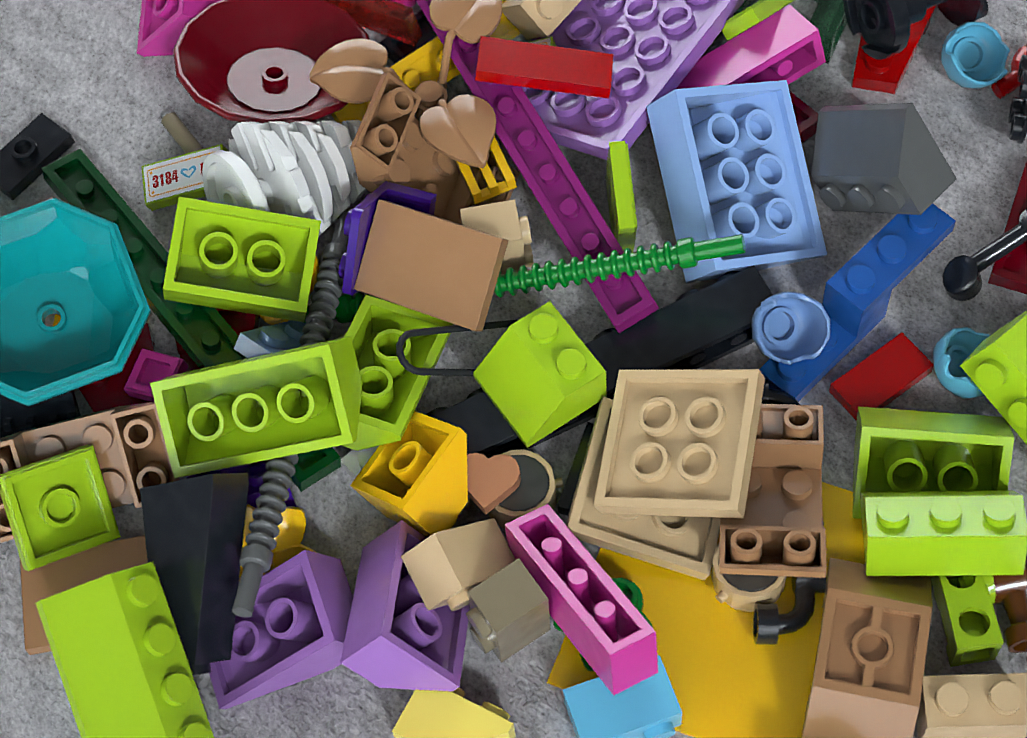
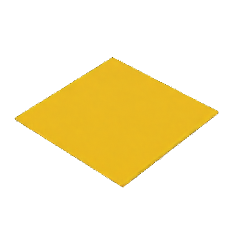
(709, 648)

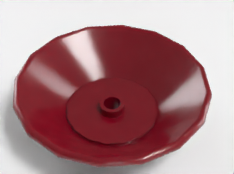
(258, 55)

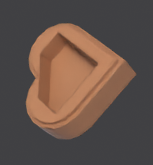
(491, 479)

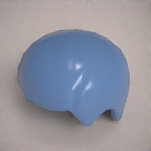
(790, 327)

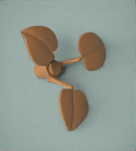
(454, 128)

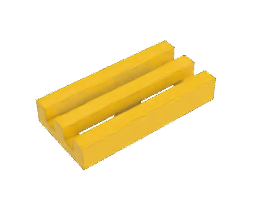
(493, 188)

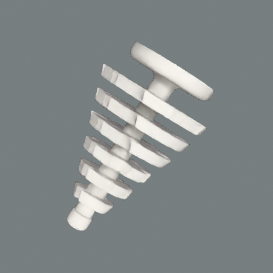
(287, 169)

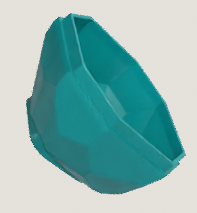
(70, 267)

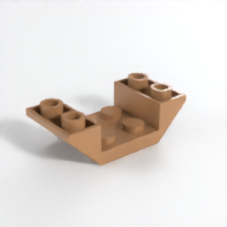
(394, 151)
(125, 443)
(784, 499)
(869, 655)

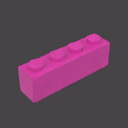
(772, 50)
(585, 600)

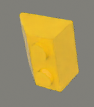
(420, 476)

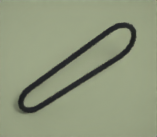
(440, 330)

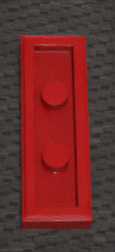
(544, 67)

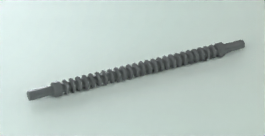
(257, 555)

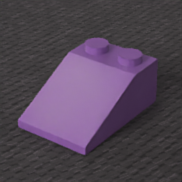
(292, 632)

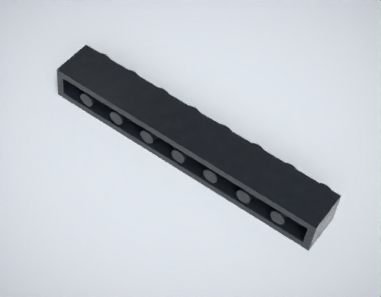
(677, 337)

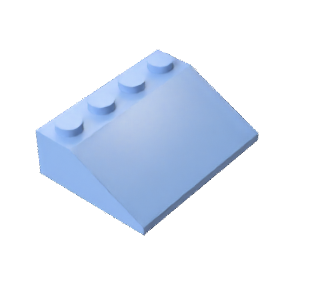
(737, 169)

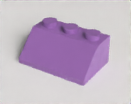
(390, 630)

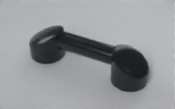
(962, 273)

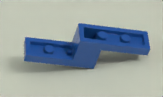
(861, 292)

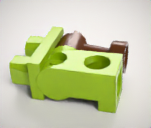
(971, 618)

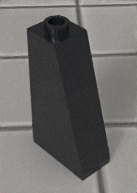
(196, 548)

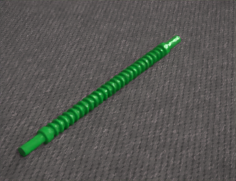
(684, 253)

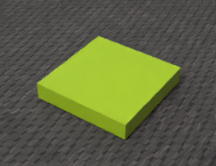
(621, 195)
(58, 507)

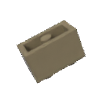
(508, 611)

